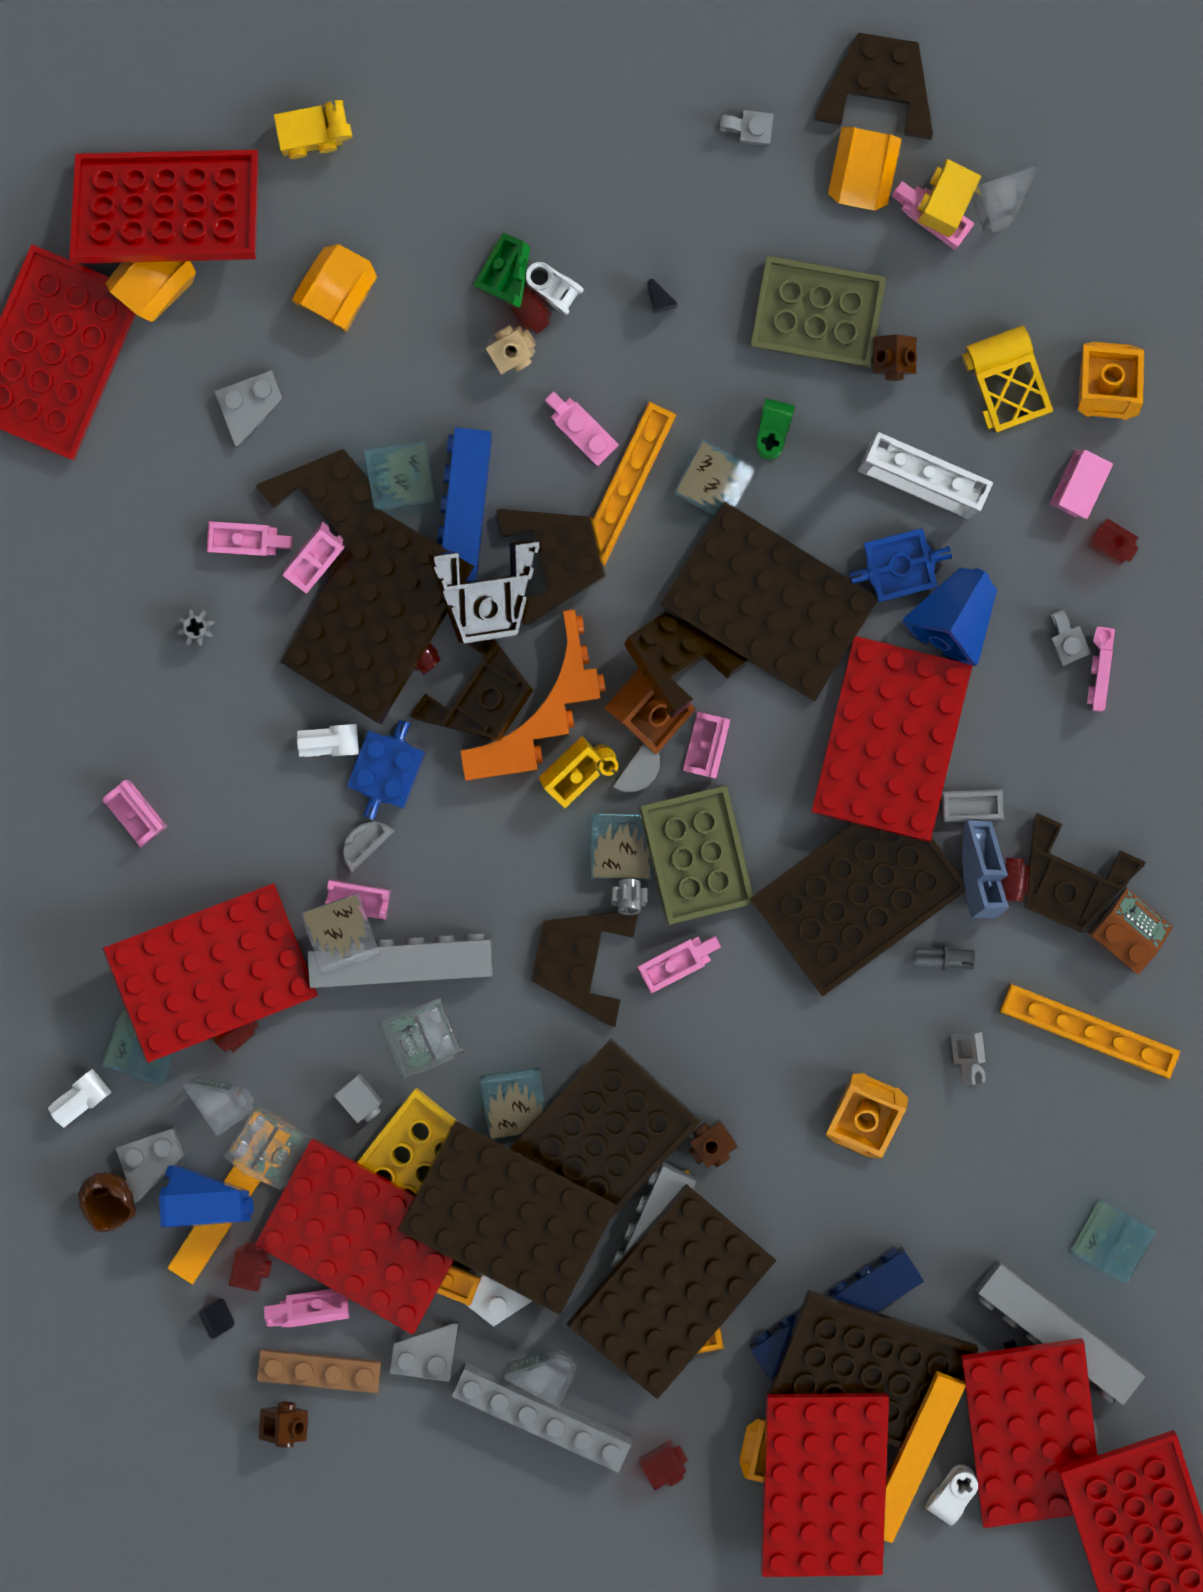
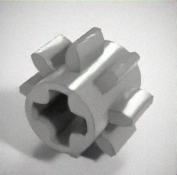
(188, 623)
(629, 896)

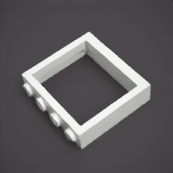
(925, 476)

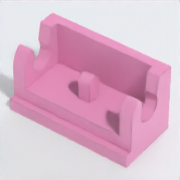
(1081, 483)
(313, 558)
(706, 745)
(134, 812)
(374, 899)

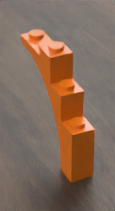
(517, 750)

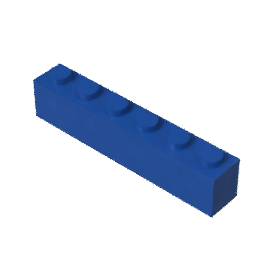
(466, 494)

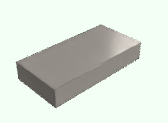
(972, 805)

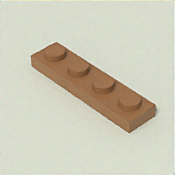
(319, 1371)

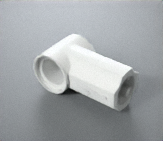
(336, 740)
(85, 1094)

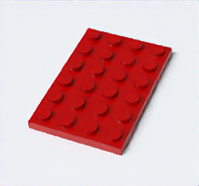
(164, 206)
(57, 350)
(891, 739)
(209, 972)
(343, 1231)
(1026, 1422)
(824, 1484)
(1138, 1517)

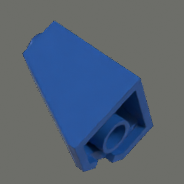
(955, 615)
(201, 1200)

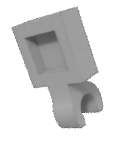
(753, 127)
(1069, 642)
(969, 1052)

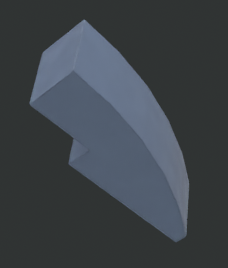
(983, 870)

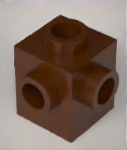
(894, 356)
(717, 1133)
(283, 1424)

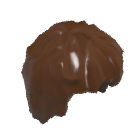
(106, 1201)

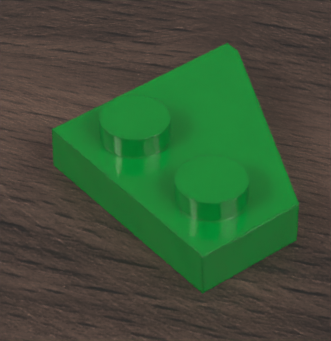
(505, 270)

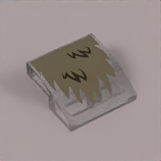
(340, 933)

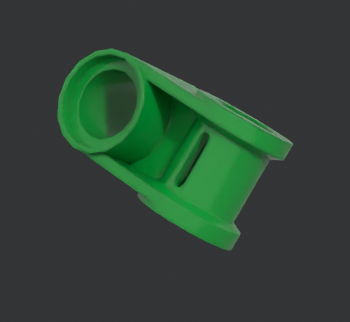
(774, 424)

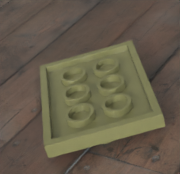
(818, 311)
(696, 855)

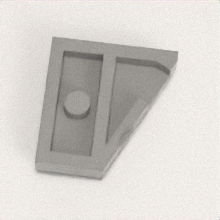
(248, 404)
(147, 1160)
(426, 1354)

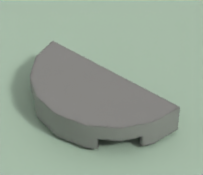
(640, 771)
(363, 842)

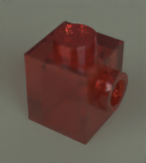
(1114, 542)
(250, 1267)
(664, 1465)

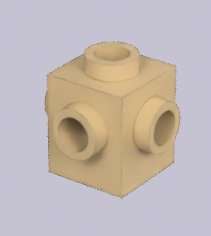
(504, 356)

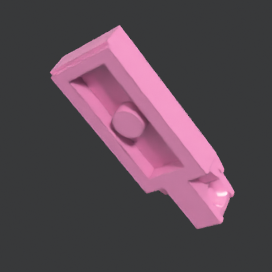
(910, 200)
(581, 429)
(245, 539)
(1101, 667)
(677, 962)
(308, 1309)

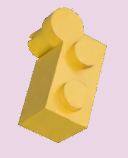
(312, 129)
(948, 197)
(577, 770)

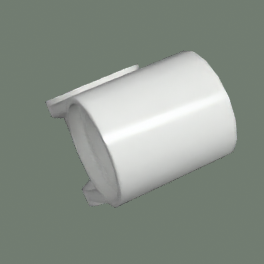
(554, 287)
(950, 1498)

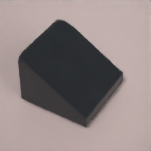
(660, 299)
(216, 1318)

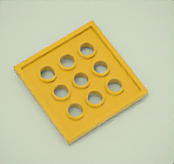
(399, 1132)

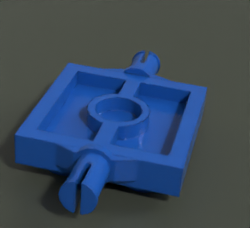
(900, 565)
(386, 769)

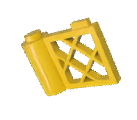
(998, 355)

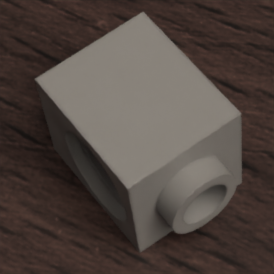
(359, 1099)

